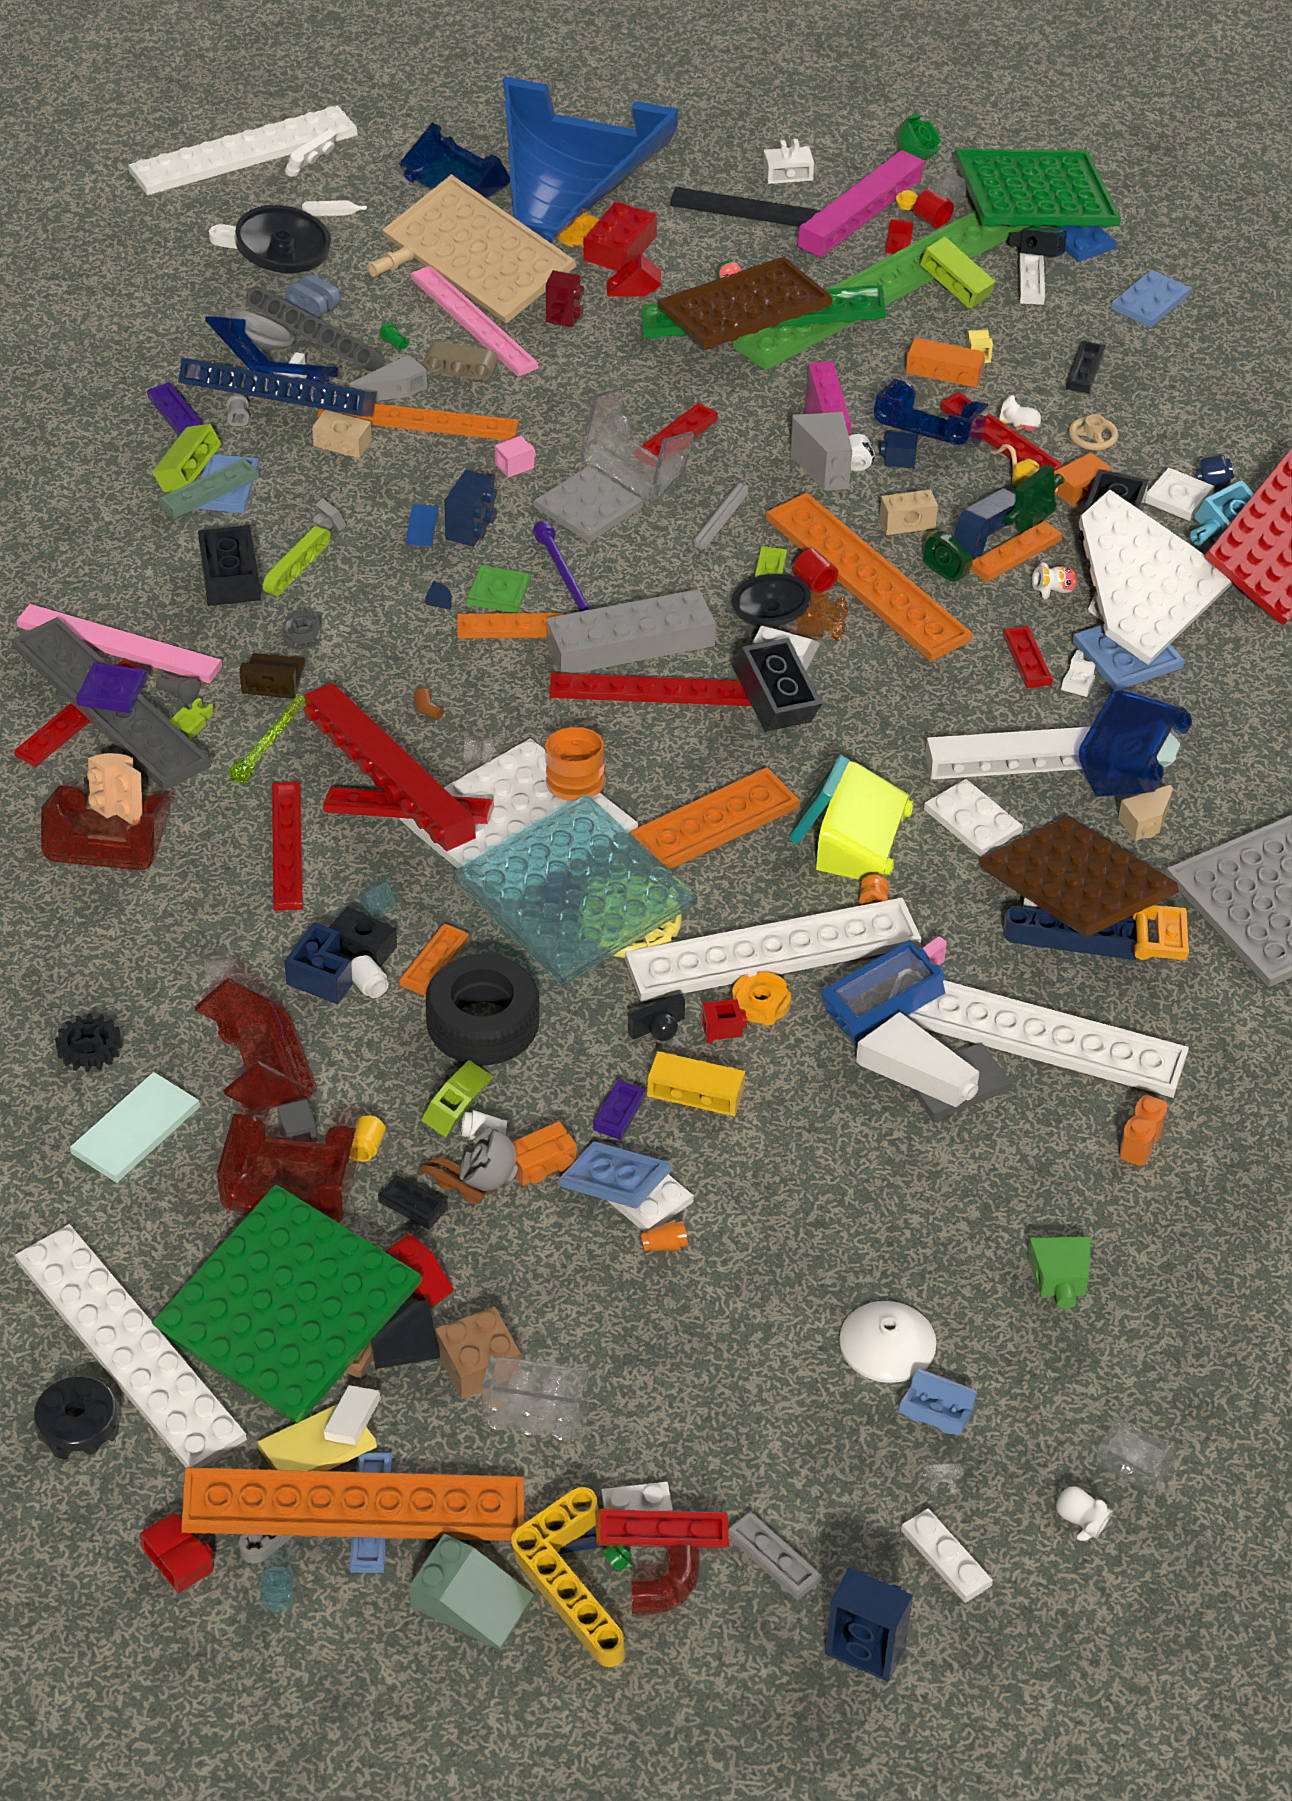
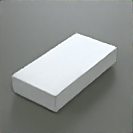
(352, 1415)

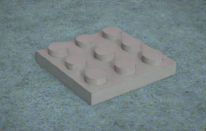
(588, 504)

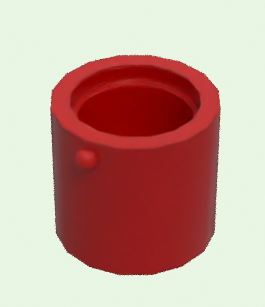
(933, 208)
(815, 570)

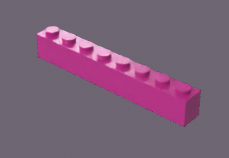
(860, 203)

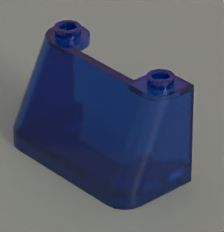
(438, 157)
(1125, 742)

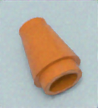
(665, 1237)

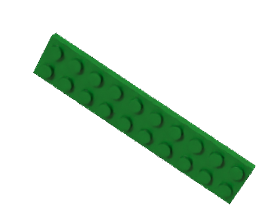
(847, 306)

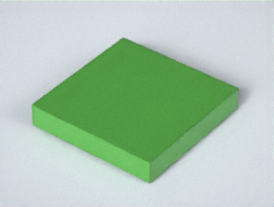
(498, 589)

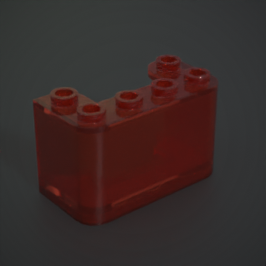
(307, 1170)

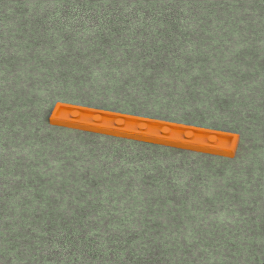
(441, 421)

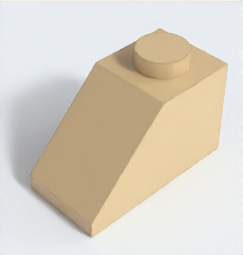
(1145, 813)

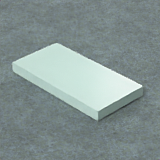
(135, 1127)

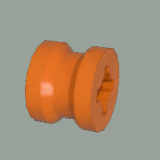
(873, 889)

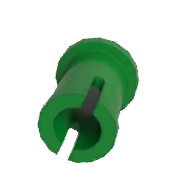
(393, 336)

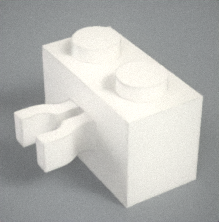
(788, 164)

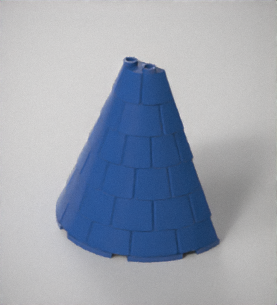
(555, 146)

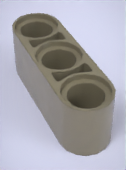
(460, 360)

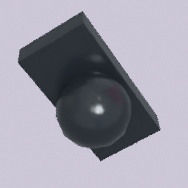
(658, 1019)

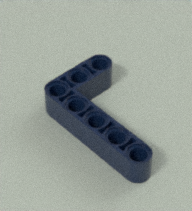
(1042, 929)

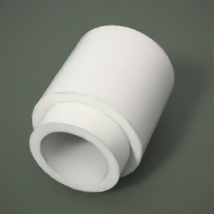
(368, 976)

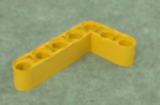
(563, 1579)

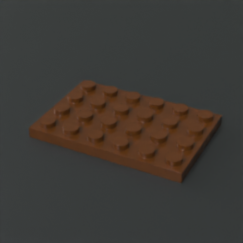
(744, 302)
(1078, 876)

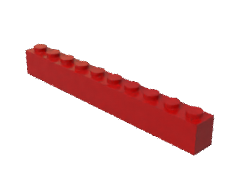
(390, 767)

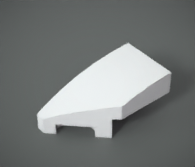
(1080, 676)

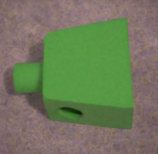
(1060, 1267)

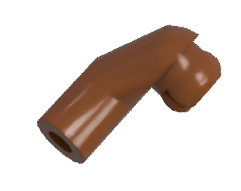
(424, 706)

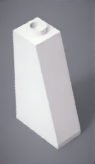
(918, 1061)

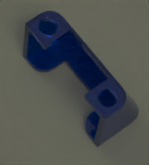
(896, 409)

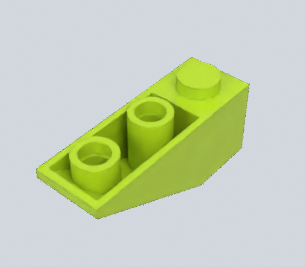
(456, 1098)

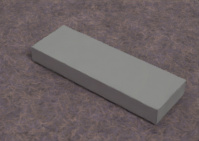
(774, 1555)

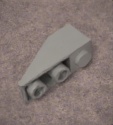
(394, 380)

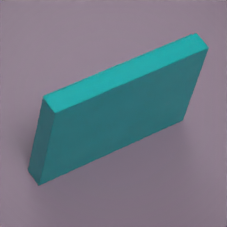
(819, 799)

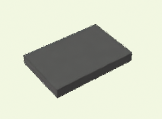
(991, 1083)

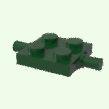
(1035, 499)

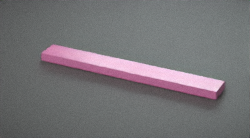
(474, 321)
(128, 645)

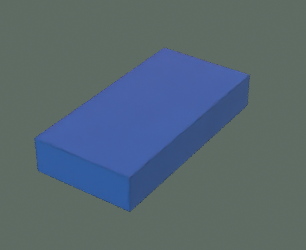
(422, 525)

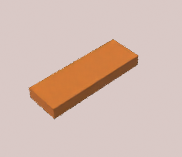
(436, 954)

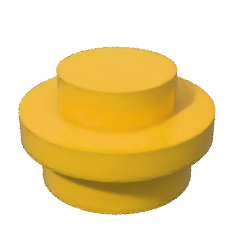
(906, 199)

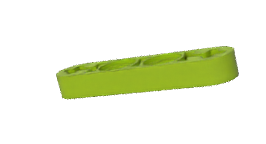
(296, 560)

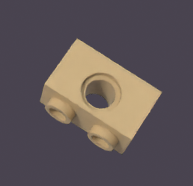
(342, 433)
(908, 512)

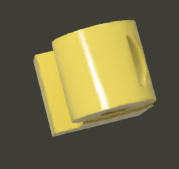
(980, 341)

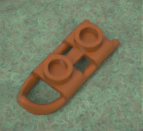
(450, 1179)

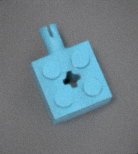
(1219, 511)

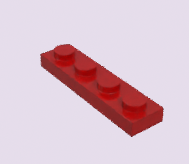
(695, 420)
(661, 1528)

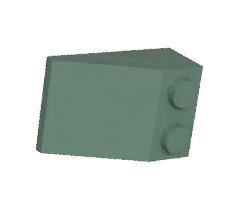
(469, 1593)

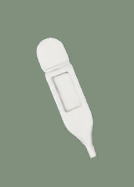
(329, 208)

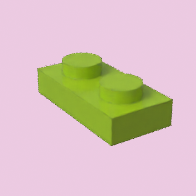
(771, 561)

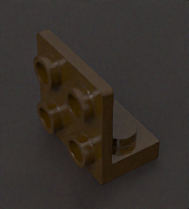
(271, 675)

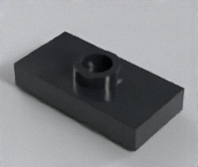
(412, 1202)

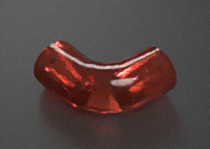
(672, 1587)

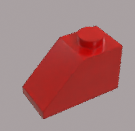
(635, 279)
(419, 1258)

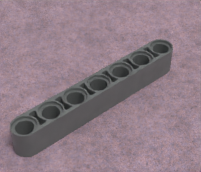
(321, 335)

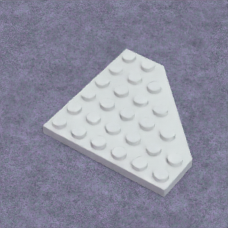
(1145, 577)

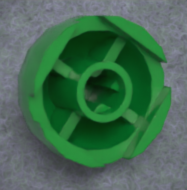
(918, 137)

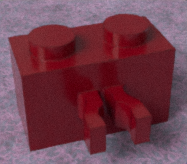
(563, 298)

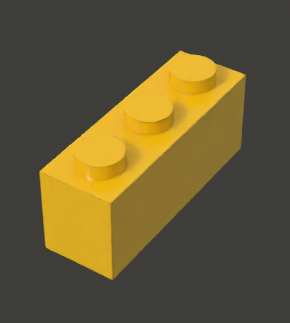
(696, 1083)

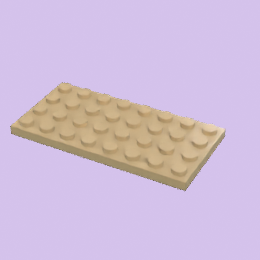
(478, 248)

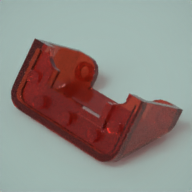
(87, 838)

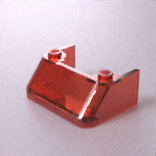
(268, 1045)

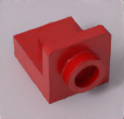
(899, 235)

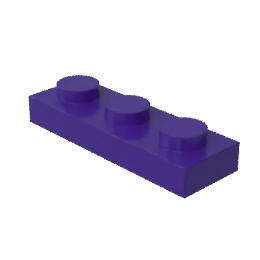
(173, 407)

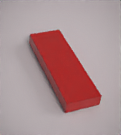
(1027, 657)

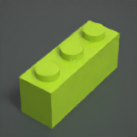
(957, 272)
(186, 457)

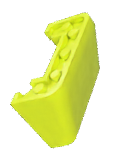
(861, 825)

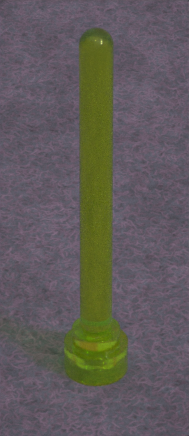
(243, 769)

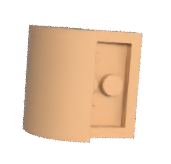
(115, 786)

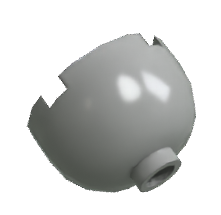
(491, 1161)

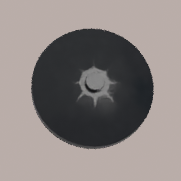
(282, 239)

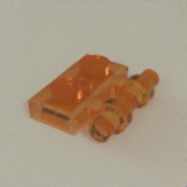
(814, 620)

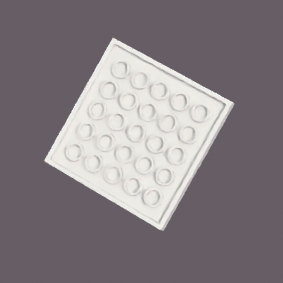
(519, 797)

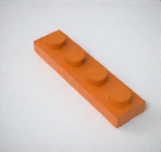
(1016, 551)
(503, 625)

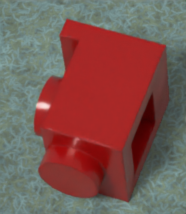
(722, 1020)

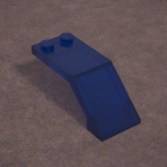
(233, 334)

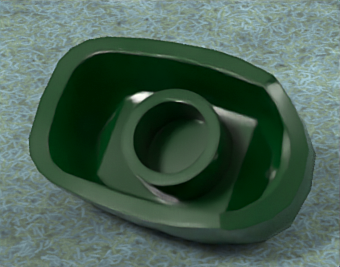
(946, 556)

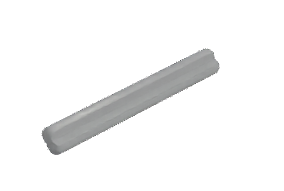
(720, 516)

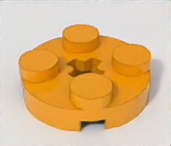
(574, 233)
(762, 1011)

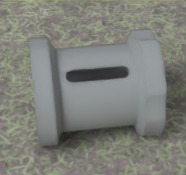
(237, 406)

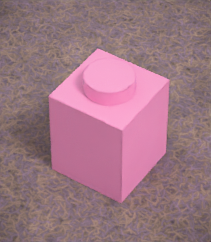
(514, 456)

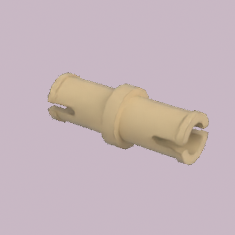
(390, 261)

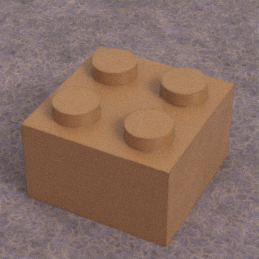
(468, 1346)

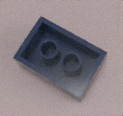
(868, 1624)

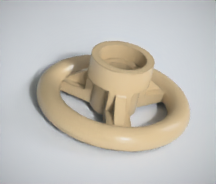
(1093, 429)

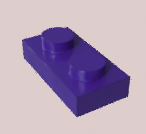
(619, 1109)

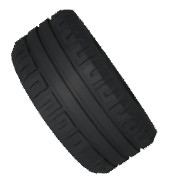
(482, 1038)

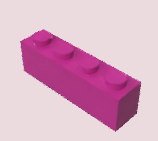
(824, 391)

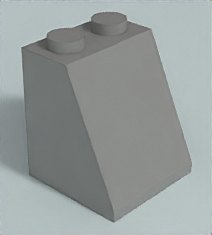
(822, 448)

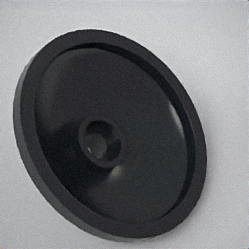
(771, 600)

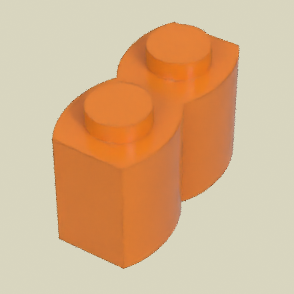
(1143, 1130)

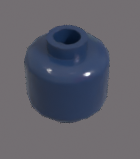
(1215, 471)

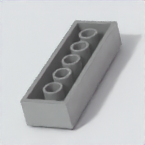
(630, 632)

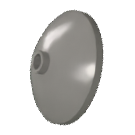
(263, 330)

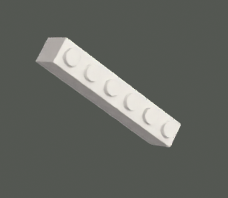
(1004, 753)

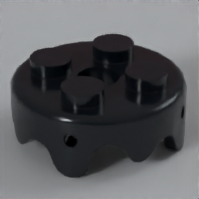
(81, 1433)

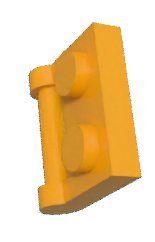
(1170, 933)

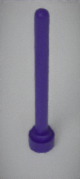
(545, 534)

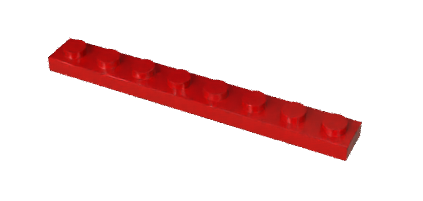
(648, 689)

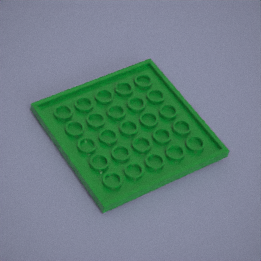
(1036, 187)
(287, 1303)

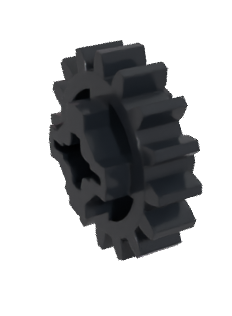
(88, 1042)

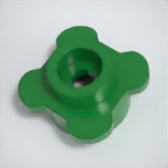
(617, 1557)

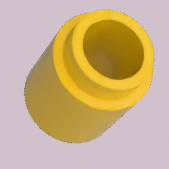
(369, 1136)

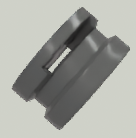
(301, 628)

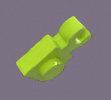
(194, 720)

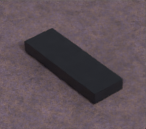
(1085, 367)

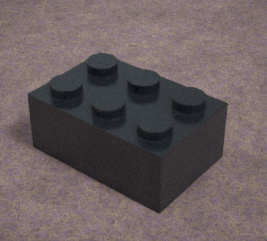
(1127, 487)
(229, 565)
(776, 684)

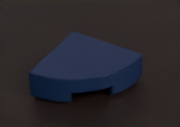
(439, 596)

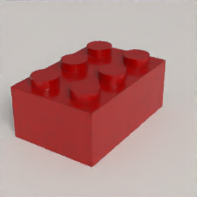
(619, 236)

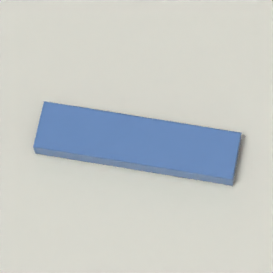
(369, 1552)

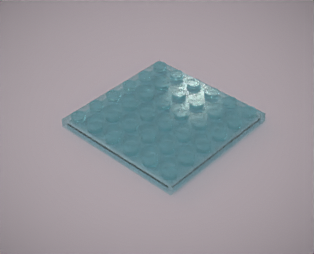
(574, 889)

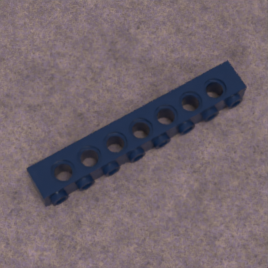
(277, 387)

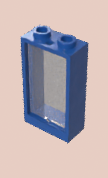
(881, 989)

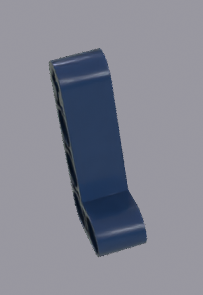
(983, 520)

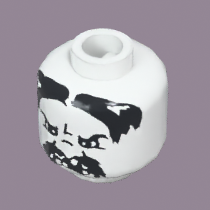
(862, 452)

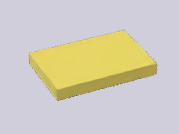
(305, 1448)

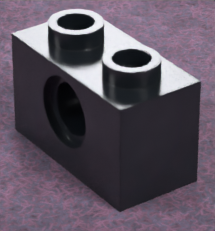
(364, 936)

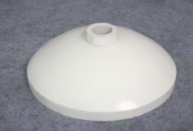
(887, 1353)

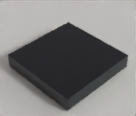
(406, 1337)

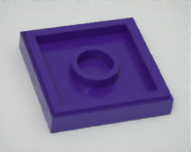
(111, 687)

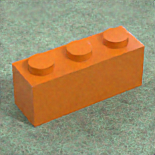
(945, 362)

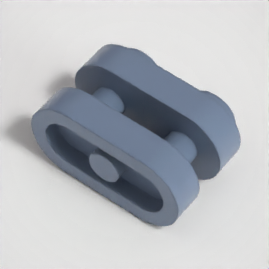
(313, 295)

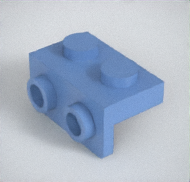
(938, 1402)

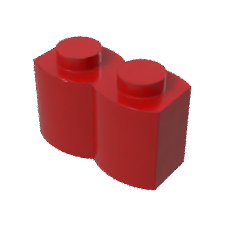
(177, 1554)

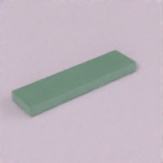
(208, 488)

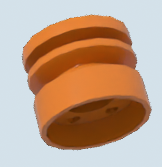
(574, 763)

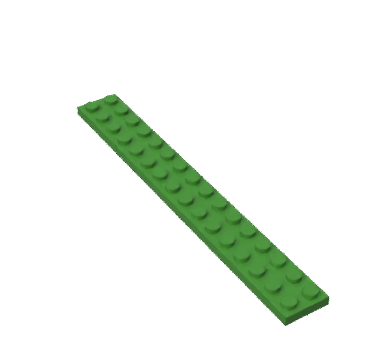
(898, 276)

